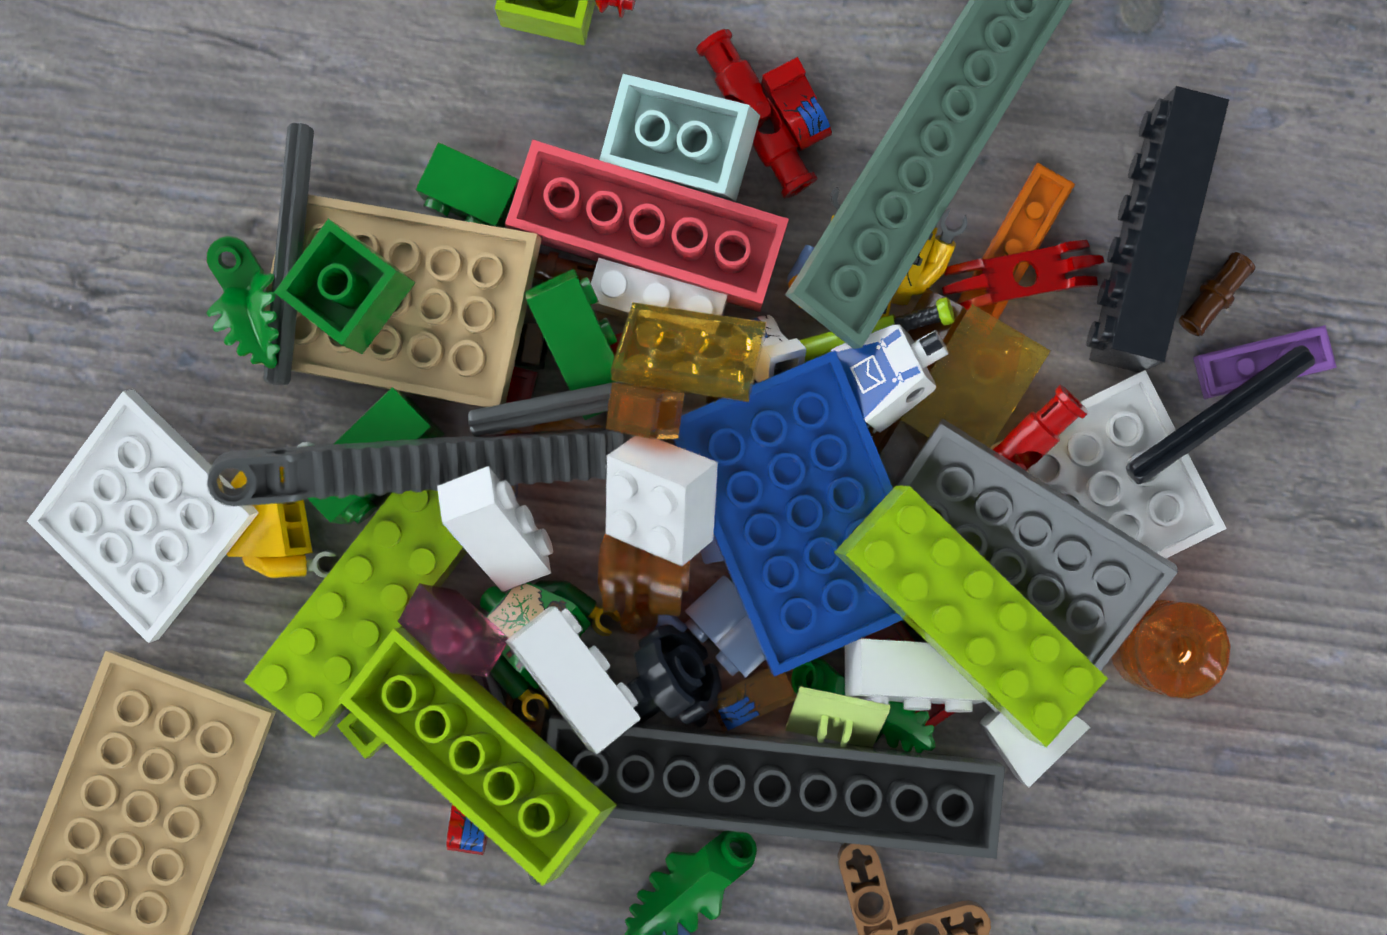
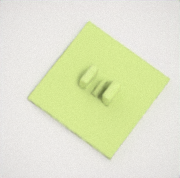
(836, 717)

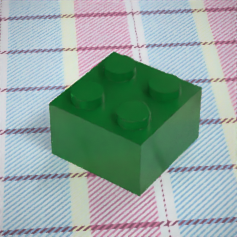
(344, 287)

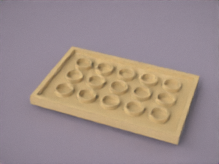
(455, 326)
(141, 803)

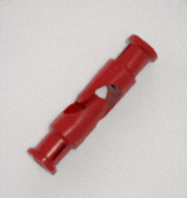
(741, 84)
(1041, 430)

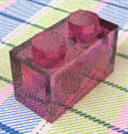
(453, 630)

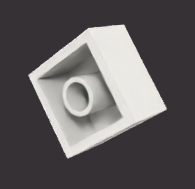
(661, 498)

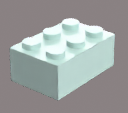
(680, 136)

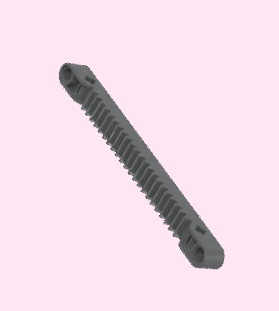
(412, 464)

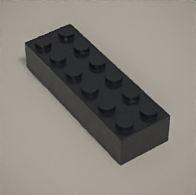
(1157, 230)

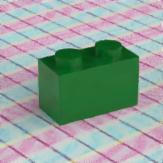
(466, 188)

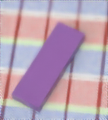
(1231, 367)

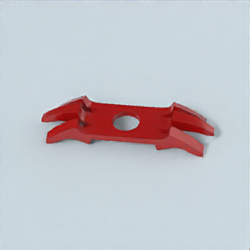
(999, 279)

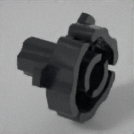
(674, 677)

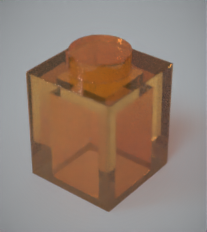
(645, 411)

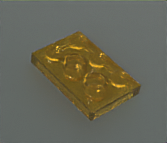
(689, 351)
(979, 378)

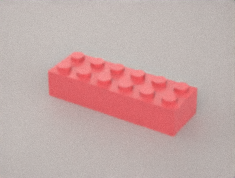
(646, 224)

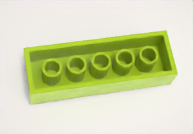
(356, 609)
(971, 615)
(478, 756)

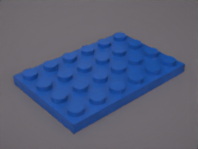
(788, 492)

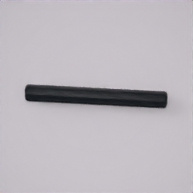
(1220, 414)

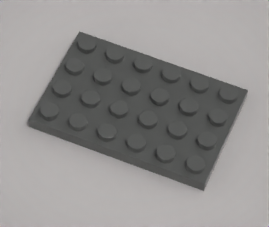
(1048, 547)

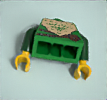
(521, 605)

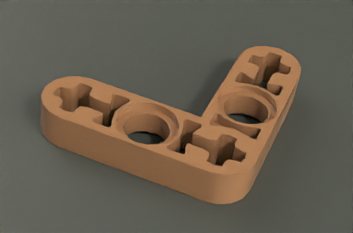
(885, 921)

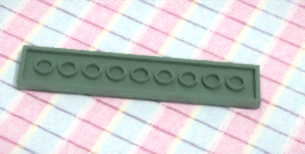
(921, 163)

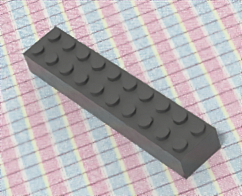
(794, 787)

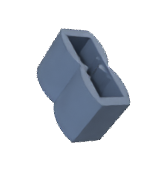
(723, 619)

